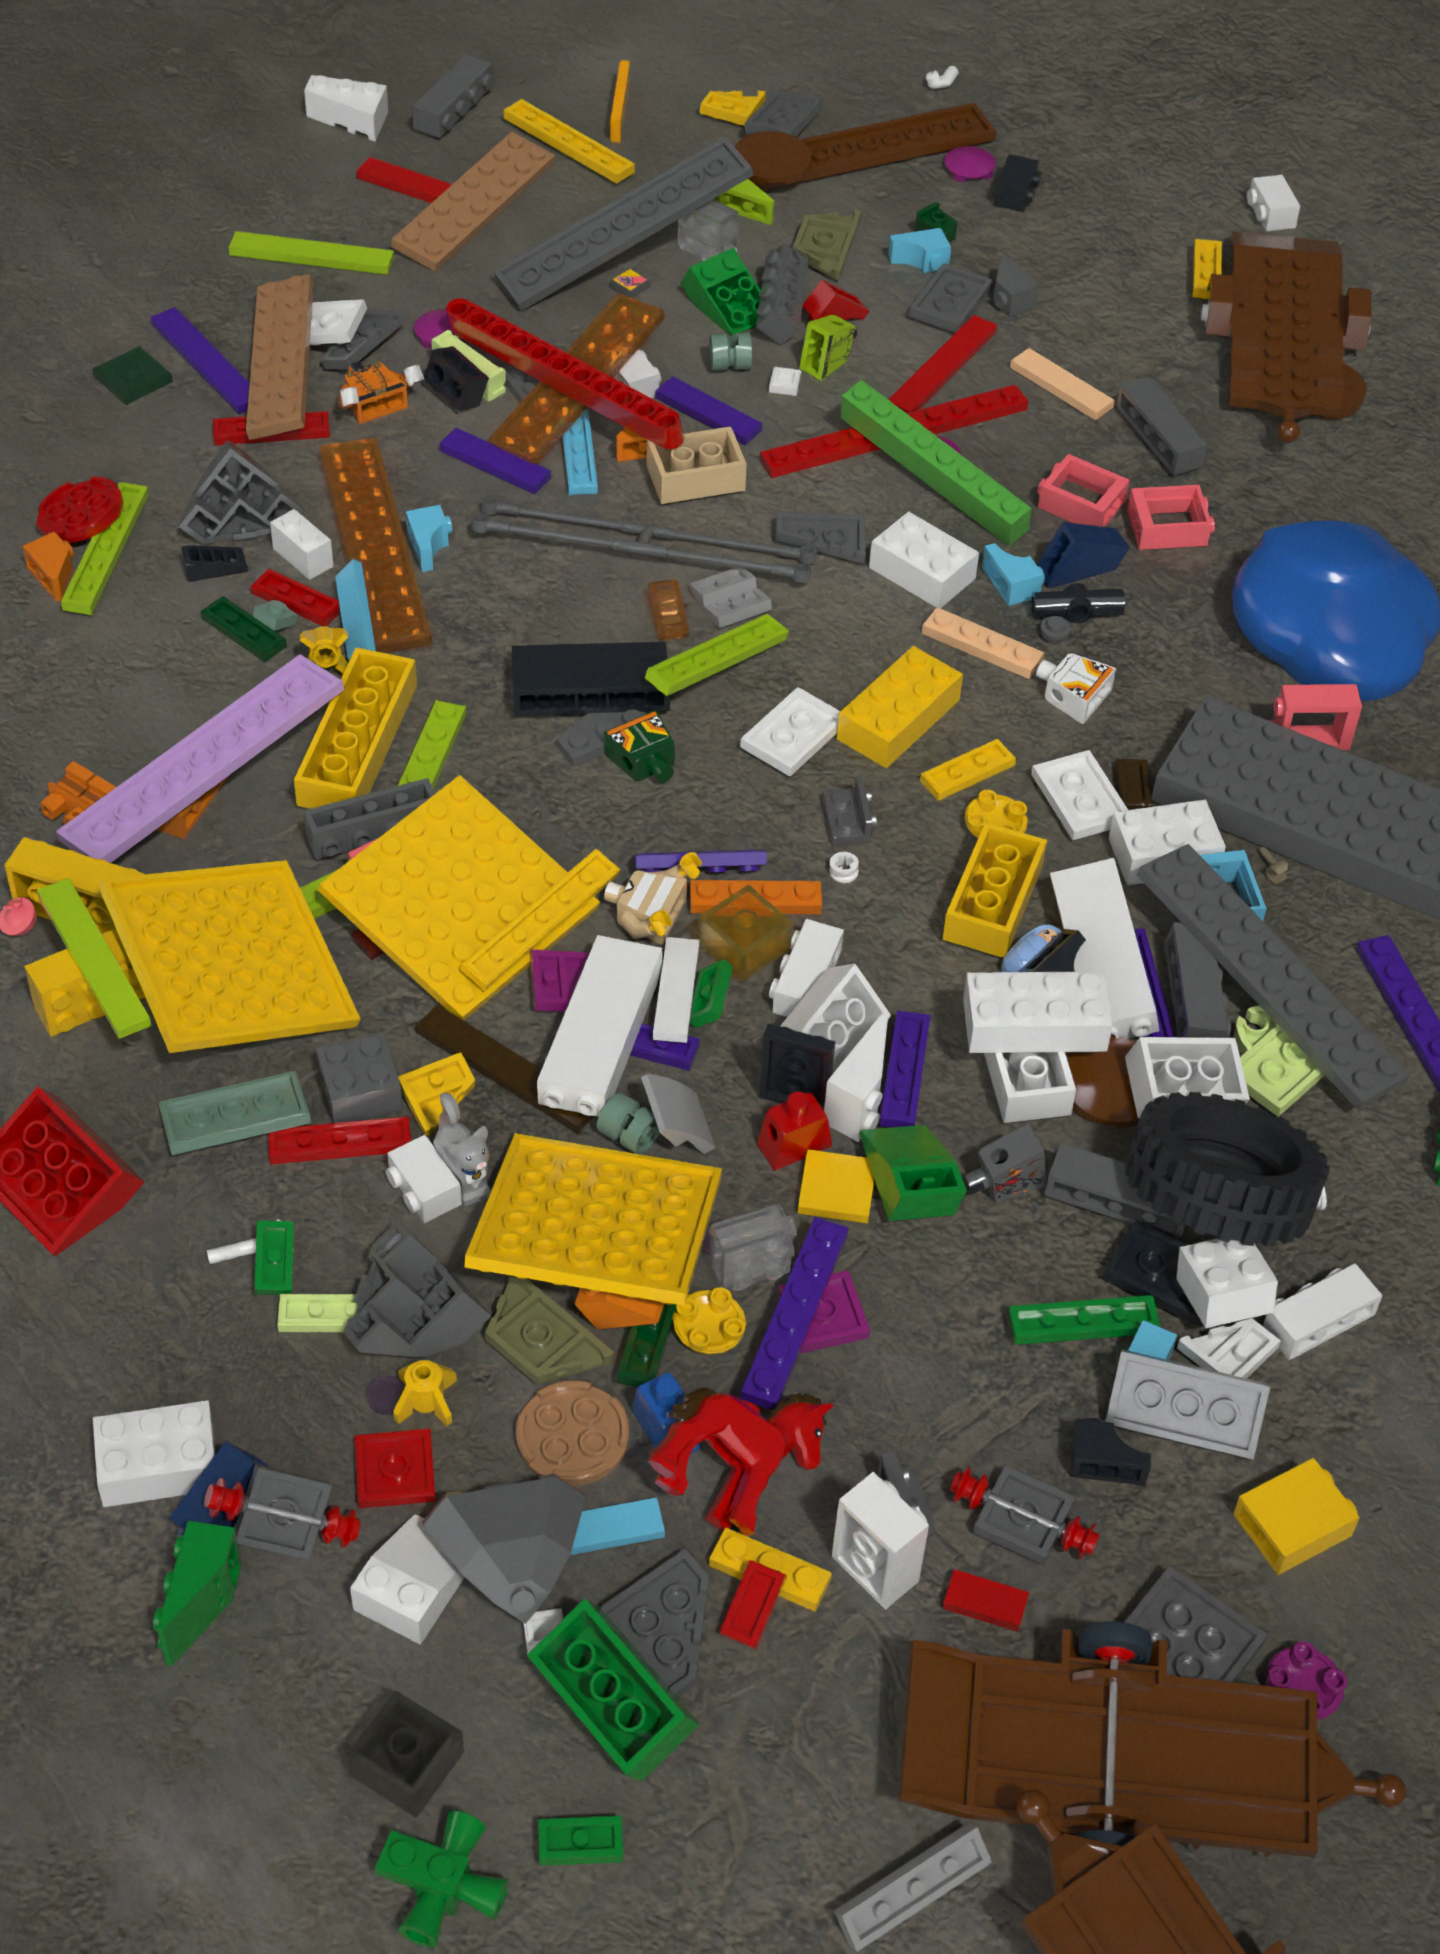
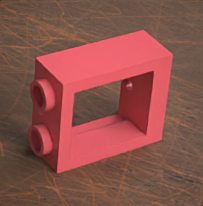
(1170, 500)
(1077, 509)
(1328, 698)

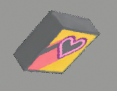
(630, 283)

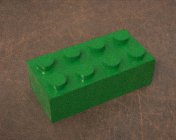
(613, 1690)

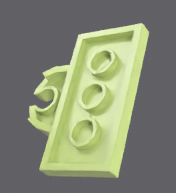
(1272, 1063)

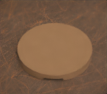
(572, 1432)

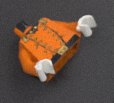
(376, 390)

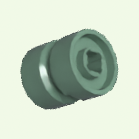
(730, 351)
(627, 1122)

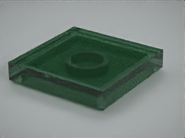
(132, 375)

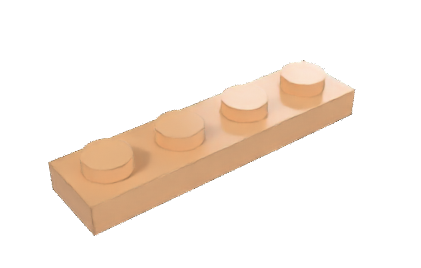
(983, 643)

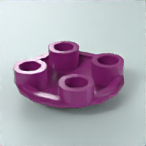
(970, 163)
(431, 325)
(1310, 1670)

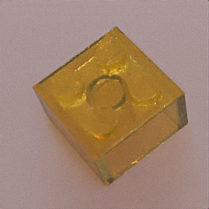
(745, 932)

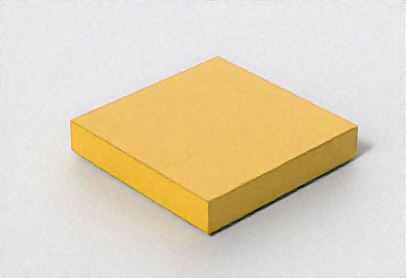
(836, 1186)

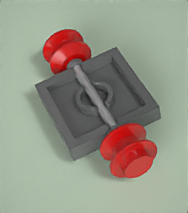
(282, 1512)
(1024, 1514)

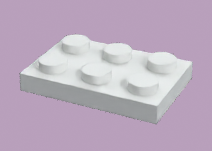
(335, 321)
(792, 731)
(1079, 793)

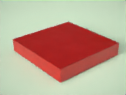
(394, 1468)

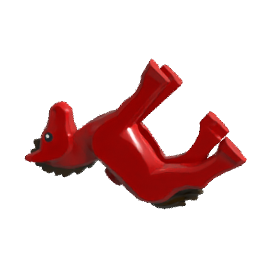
(744, 1442)

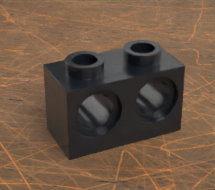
(455, 378)

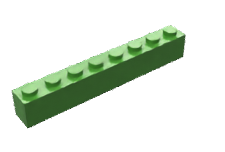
(935, 463)

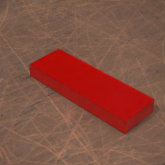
(297, 597)

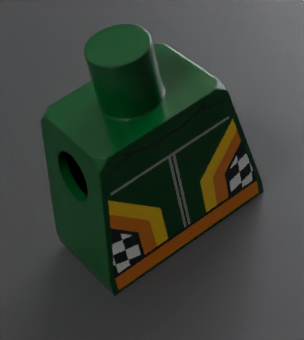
(642, 748)

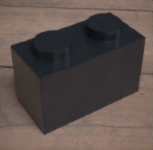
(1017, 183)

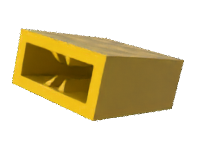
(1296, 1515)

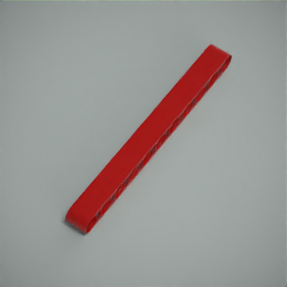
(566, 373)

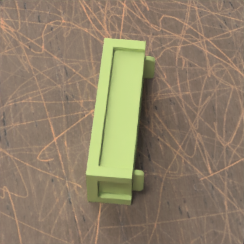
(496, 375)

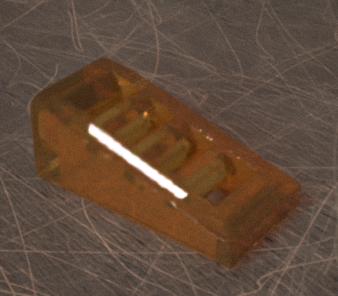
(665, 593)

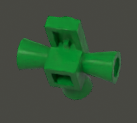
(440, 1877)

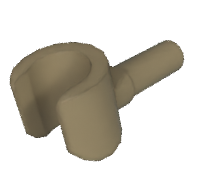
(1276, 869)

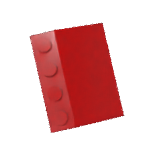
(59, 1172)

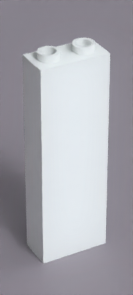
(1095, 904)
(600, 1026)

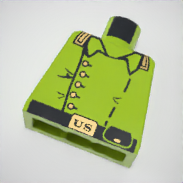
(826, 345)

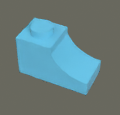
(920, 249)
(427, 533)
(1012, 575)

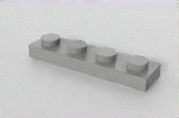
(912, 1886)

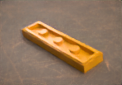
(620, 101)

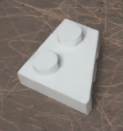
(1231, 1349)

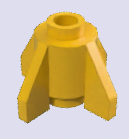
(325, 646)
(424, 1390)

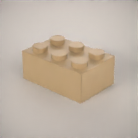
(699, 468)

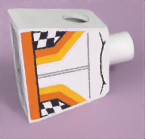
(1077, 685)

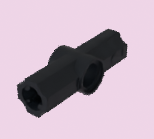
(1078, 603)

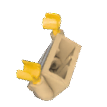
(653, 899)

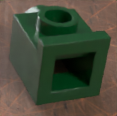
(933, 217)

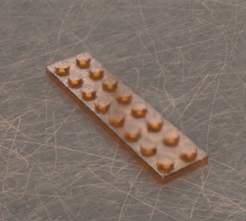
(604, 345)

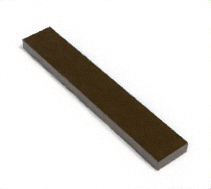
(492, 1061)

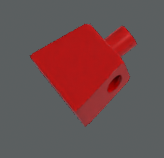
(793, 1129)

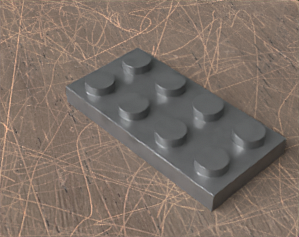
(1187, 1404)

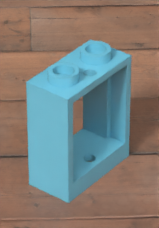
(1235, 867)

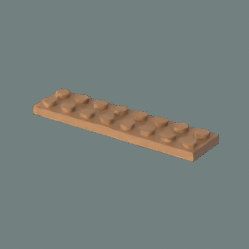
(472, 201)
(280, 357)

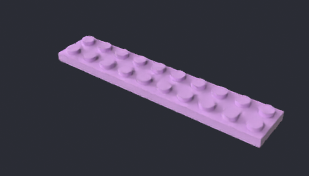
(200, 760)

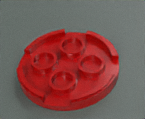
(80, 509)

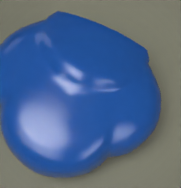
(1337, 606)

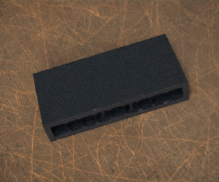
(586, 678)

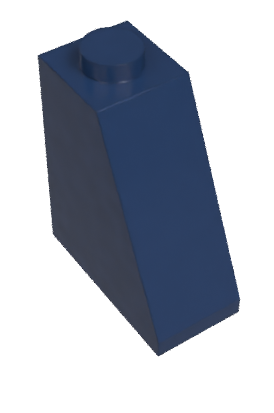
(1081, 553)
(229, 1463)

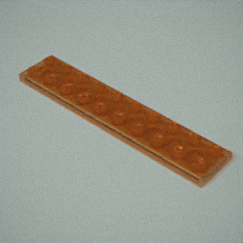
(375, 538)

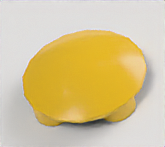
(995, 810)
(710, 1321)

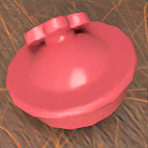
(17, 917)

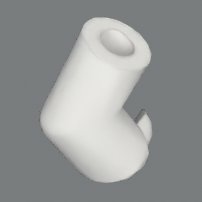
(943, 81)

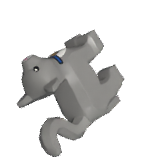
(463, 1152)

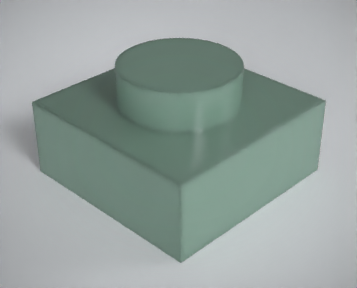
(275, 615)

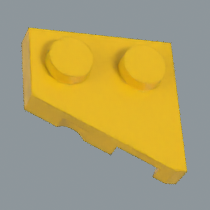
(731, 105)
(425, 1085)

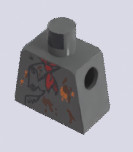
(1009, 1166)

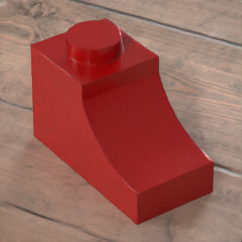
(832, 300)

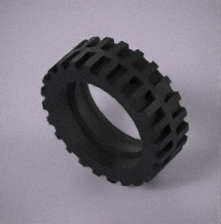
(1178, 1172)

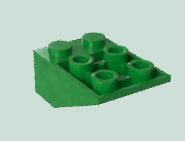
(724, 291)
(913, 1172)
(198, 1586)

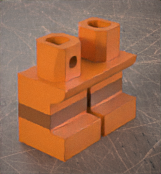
(74, 793)

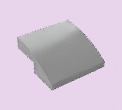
(730, 596)
(678, 1112)

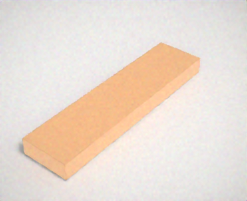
(1062, 384)

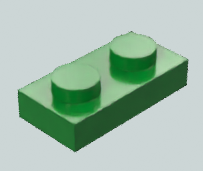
(710, 993)
(274, 1257)
(580, 1840)

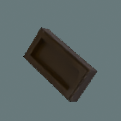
(1133, 783)

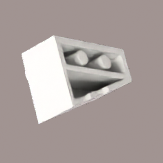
(347, 103)

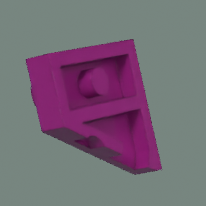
(555, 977)

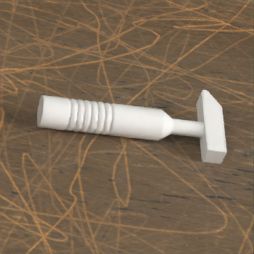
(232, 1251)

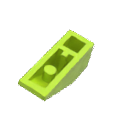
(749, 202)

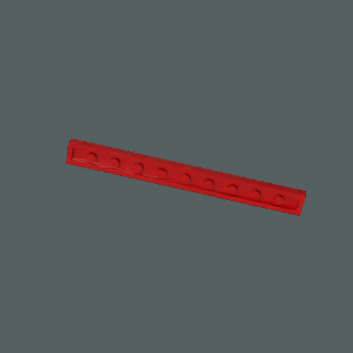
(851, 443)

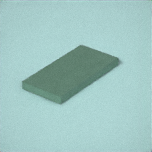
(234, 1112)

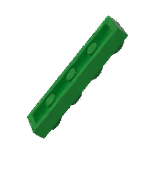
(1081, 1319)

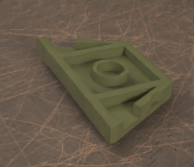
(827, 240)
(542, 1335)

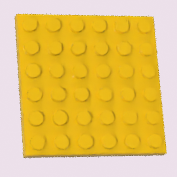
(445, 888)
(228, 955)
(595, 1219)

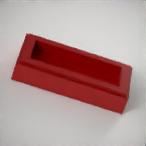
(986, 1600)
(753, 1604)

